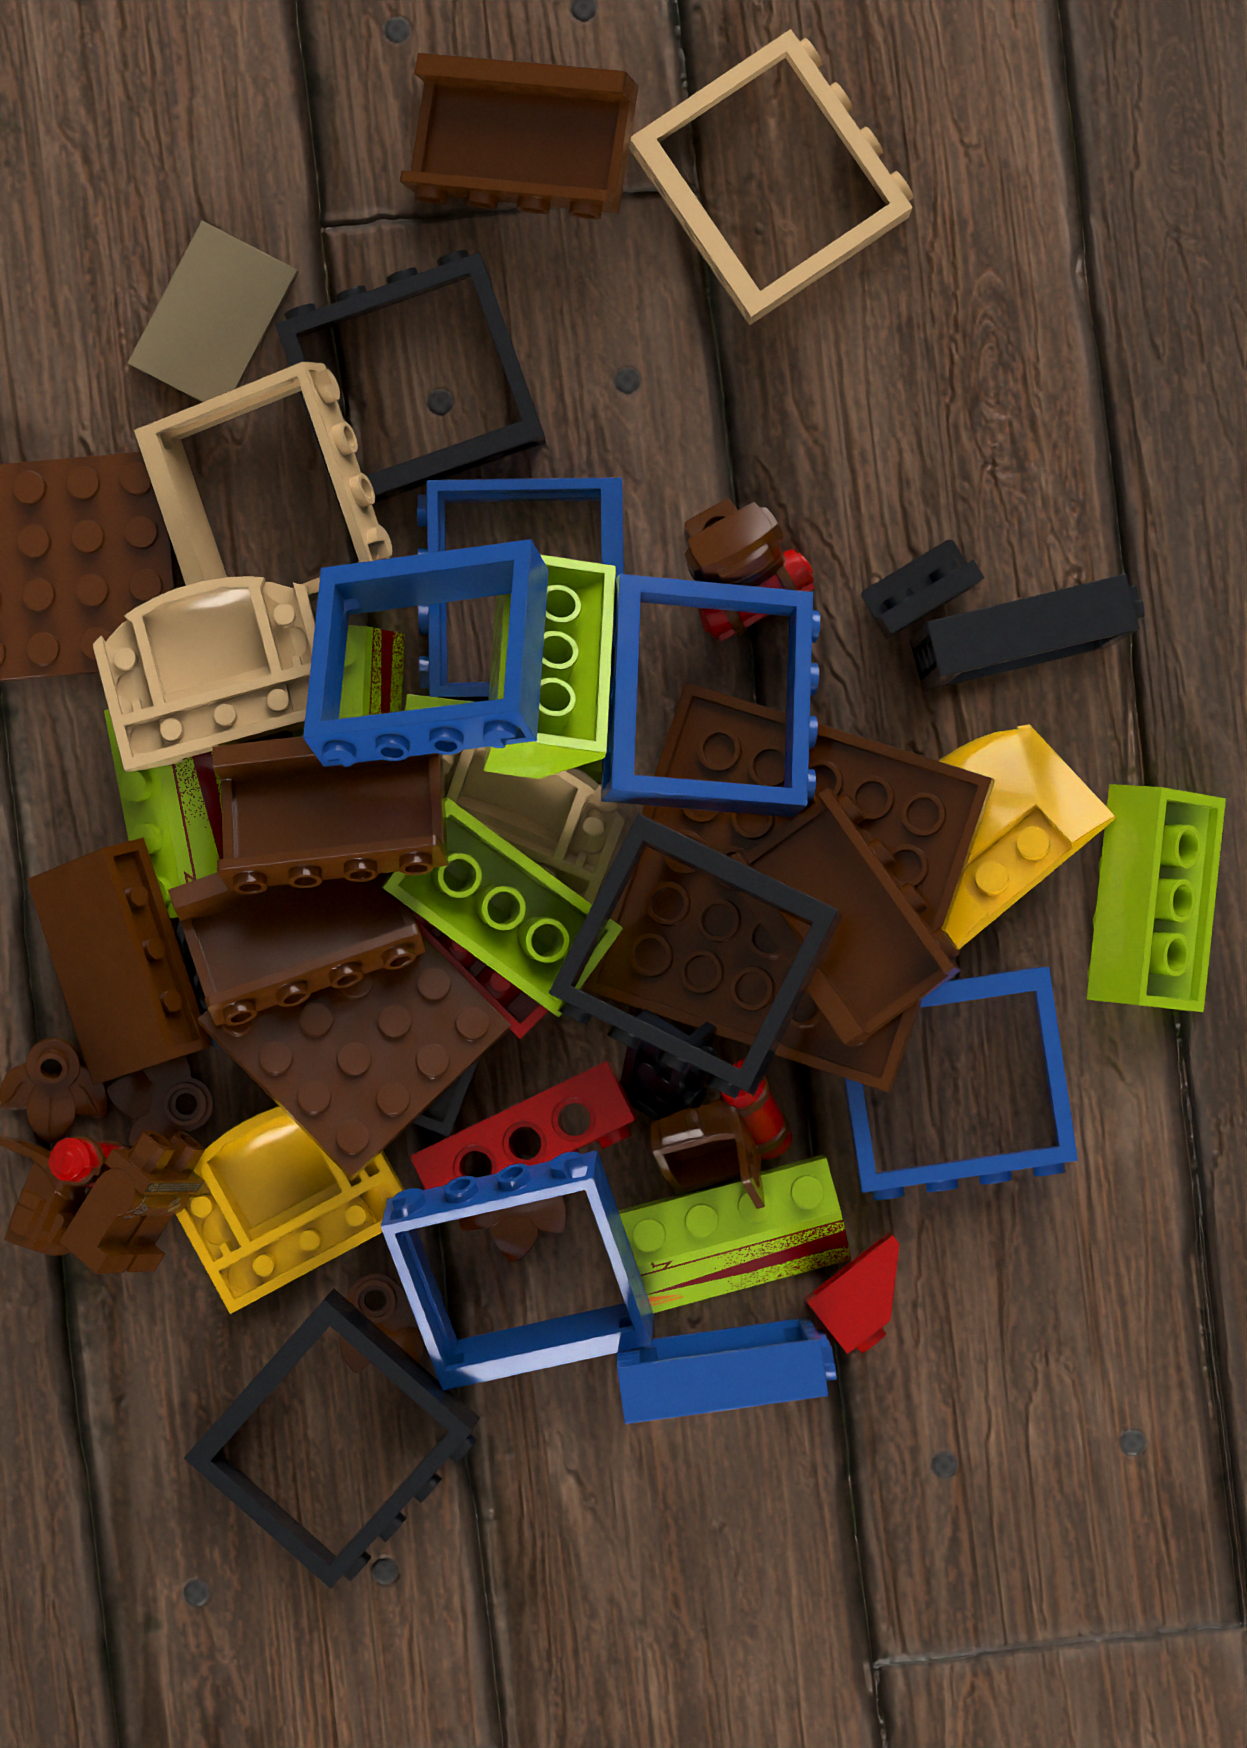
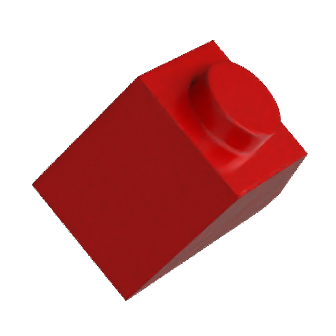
(859, 1296)

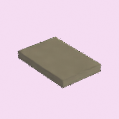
(213, 315)

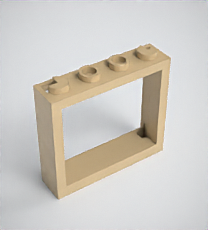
(698, 225)
(179, 495)

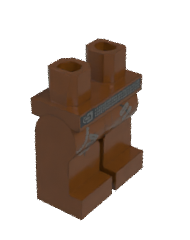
(134, 1203)

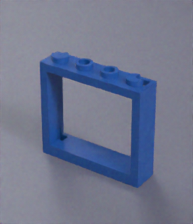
(432, 514)
(419, 581)
(618, 776)
(993, 1167)
(529, 1345)
(725, 1370)

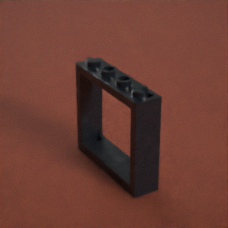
(401, 287)
(1025, 632)
(673, 1051)
(399, 1368)

